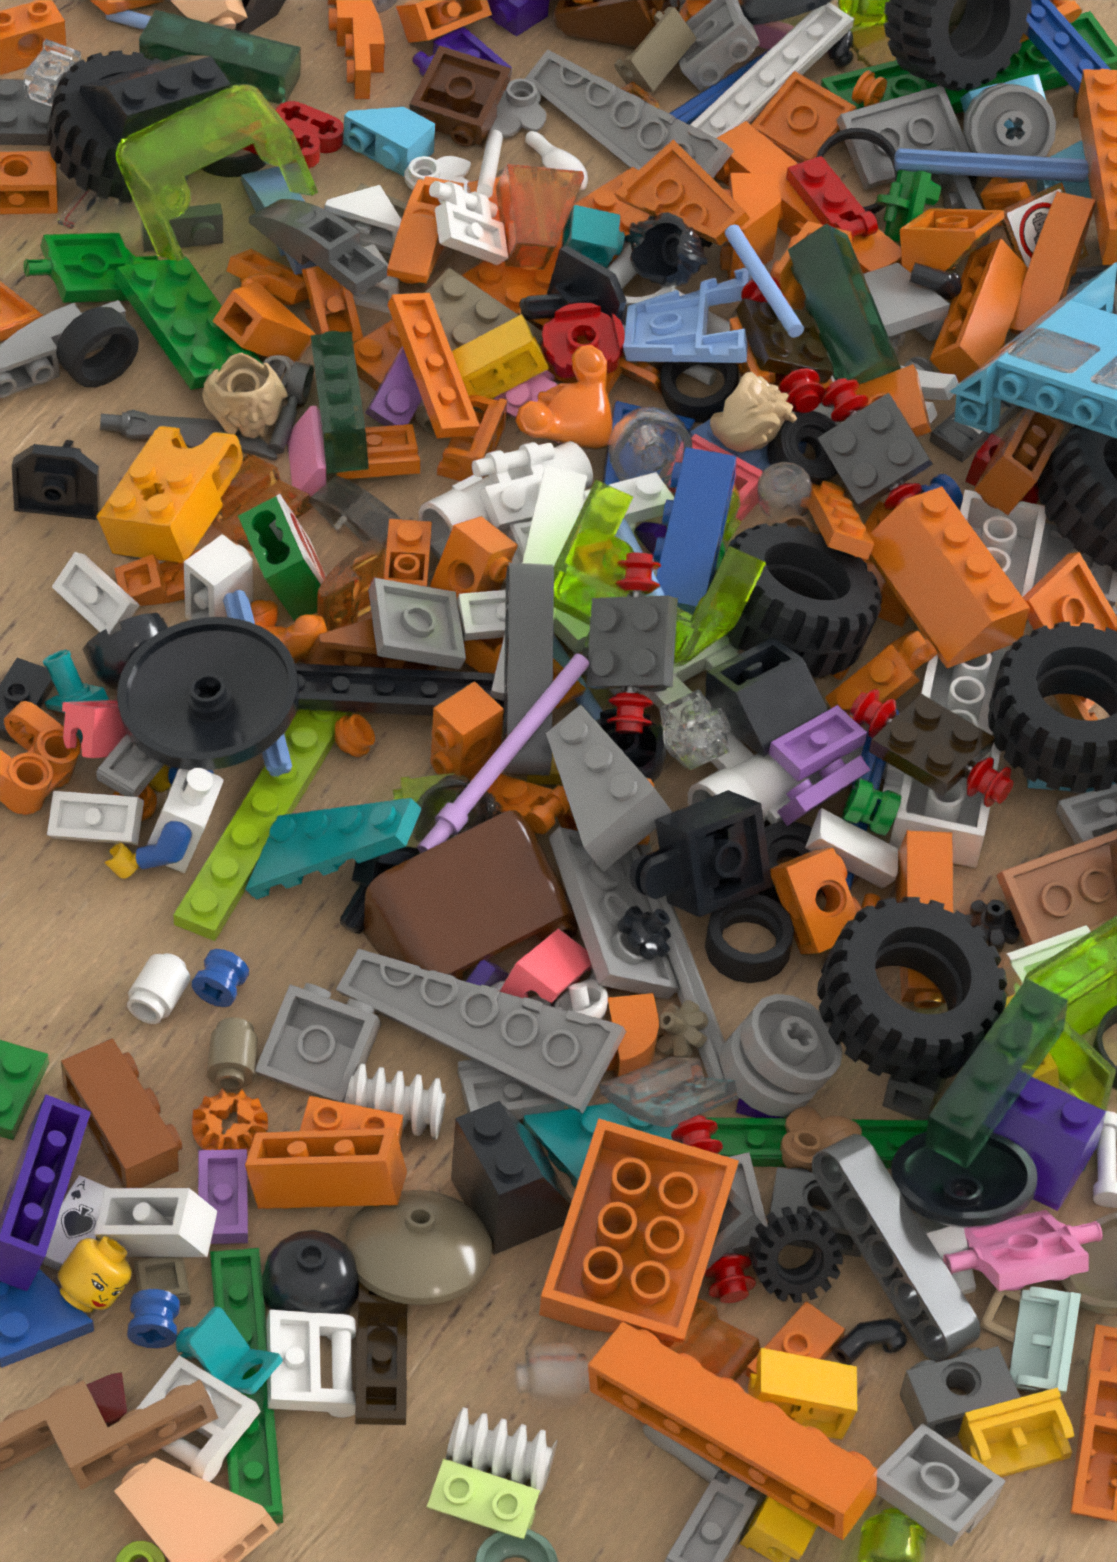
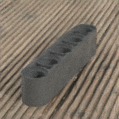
(528, 659)
(896, 1247)

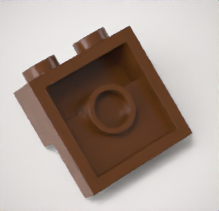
(461, 95)

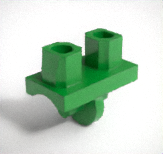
(907, 200)

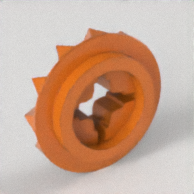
(208, 1127)

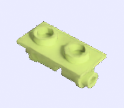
(483, 1499)

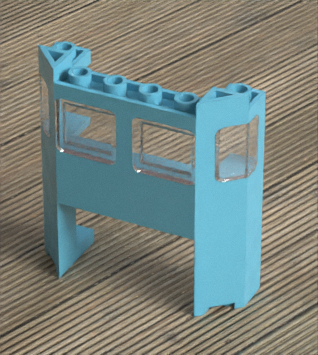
(1055, 366)

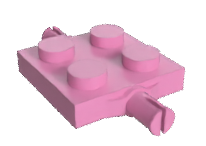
(1025, 1250)

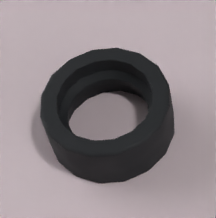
(84, 333)
(691, 407)
(748, 966)

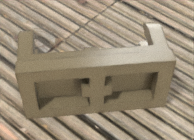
(658, 51)

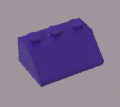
(1057, 1135)

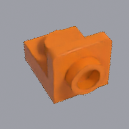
(1001, 194)

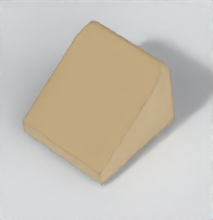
(1002, 1314)

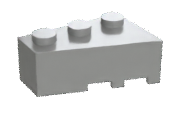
(604, 789)

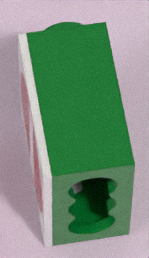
(284, 555)

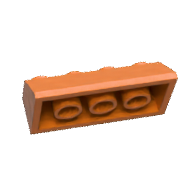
(947, 579)

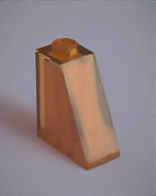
(534, 211)

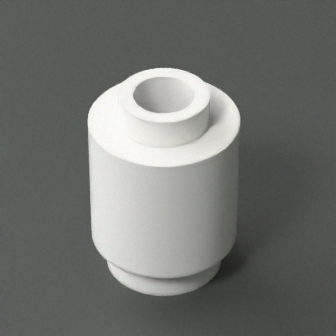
(158, 988)

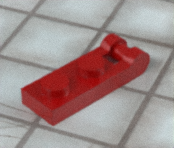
(830, 198)

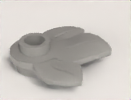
(519, 109)

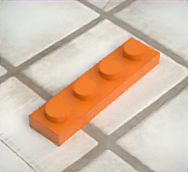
(433, 365)
(839, 520)

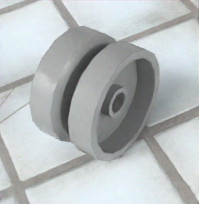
(1028, 111)
(780, 1055)

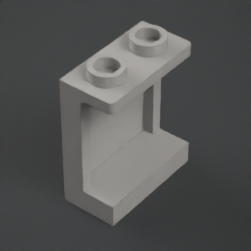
(906, 304)

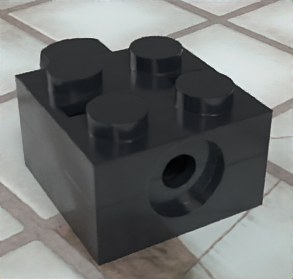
(706, 855)

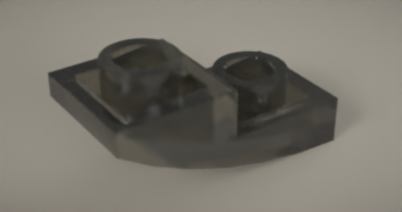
(350, 505)

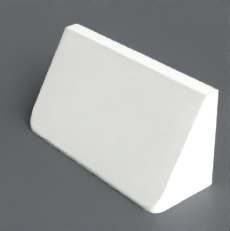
(859, 850)

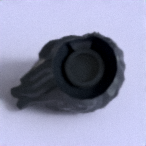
(665, 250)

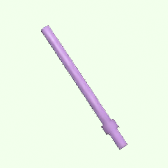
(454, 815)

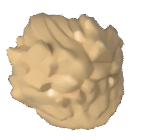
(244, 396)
(752, 415)

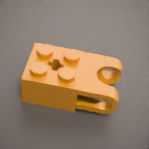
(170, 495)

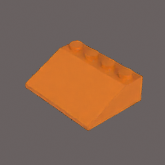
(637, 1234)

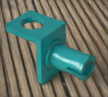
(69, 684)
(225, 1352)

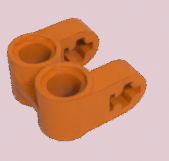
(37, 767)

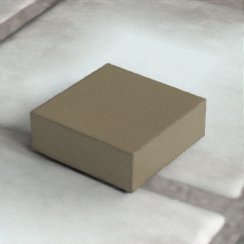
(163, 1274)

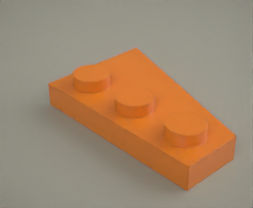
(682, 187)

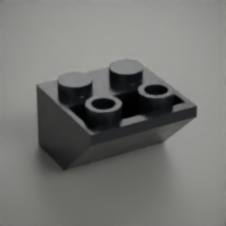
(764, 693)

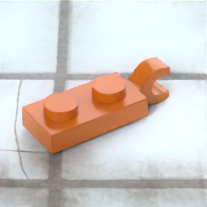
(888, 672)

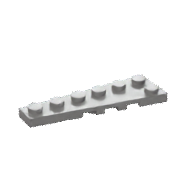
(620, 119)
(519, 1037)

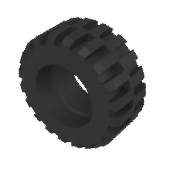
(968, 56)
(77, 134)
(1082, 493)
(807, 598)
(1037, 736)
(942, 950)

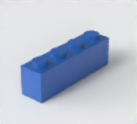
(694, 525)

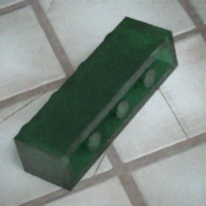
(241, 56)
(842, 306)
(339, 402)
(996, 1073)

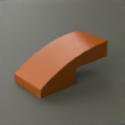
(152, 581)

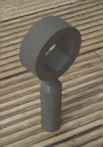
(298, 391)

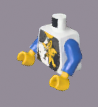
(178, 824)

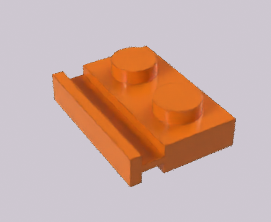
(390, 452)

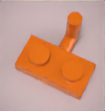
(272, 275)

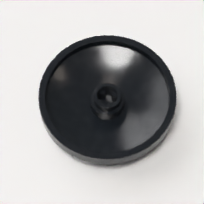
(208, 693)

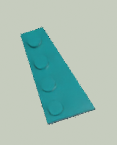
(328, 839)

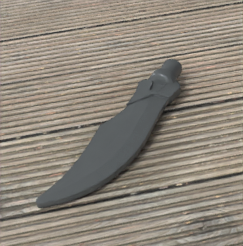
(193, 430)

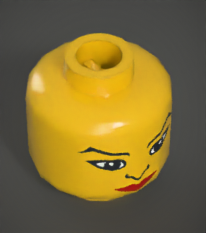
(94, 1274)

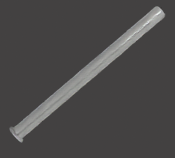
(688, 979)

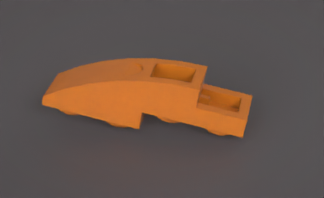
(362, 35)
(417, 238)

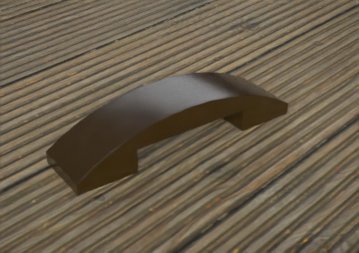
(381, 1360)

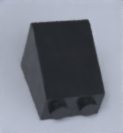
(506, 1177)

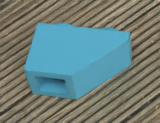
(389, 136)

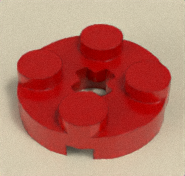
(585, 320)

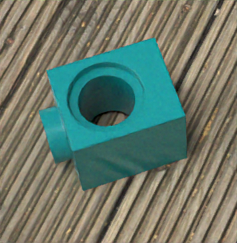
(593, 234)

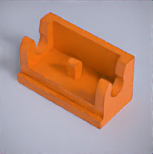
(464, 450)

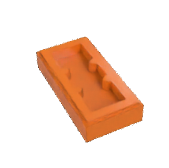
(805, 1334)

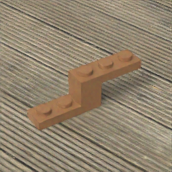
(86, 1441)

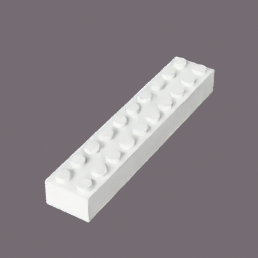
(969, 685)

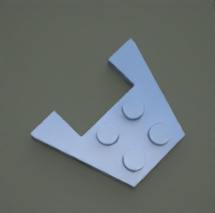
(676, 326)

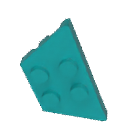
(569, 1133)

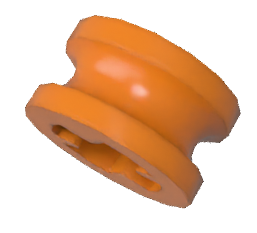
(869, 89)

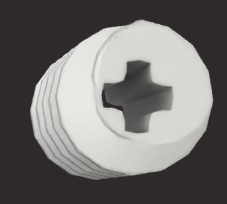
(411, 1101)
(500, 1451)

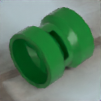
(871, 806)

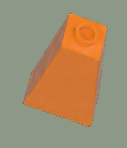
(926, 873)

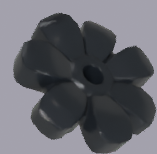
(994, 921)
(646, 930)

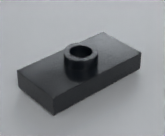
(23, 683)

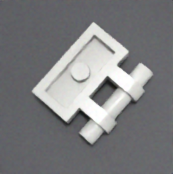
(467, 223)
(515, 499)

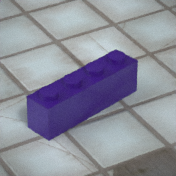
(38, 1189)

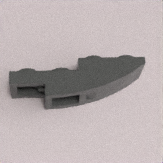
(322, 237)

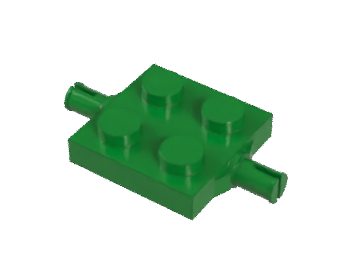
(84, 265)

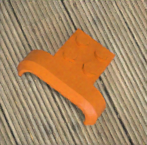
(1075, 597)

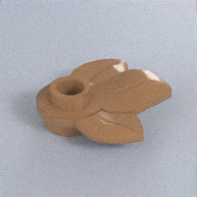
(811, 1133)

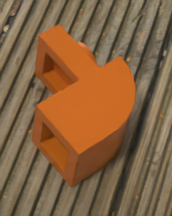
(641, 1021)

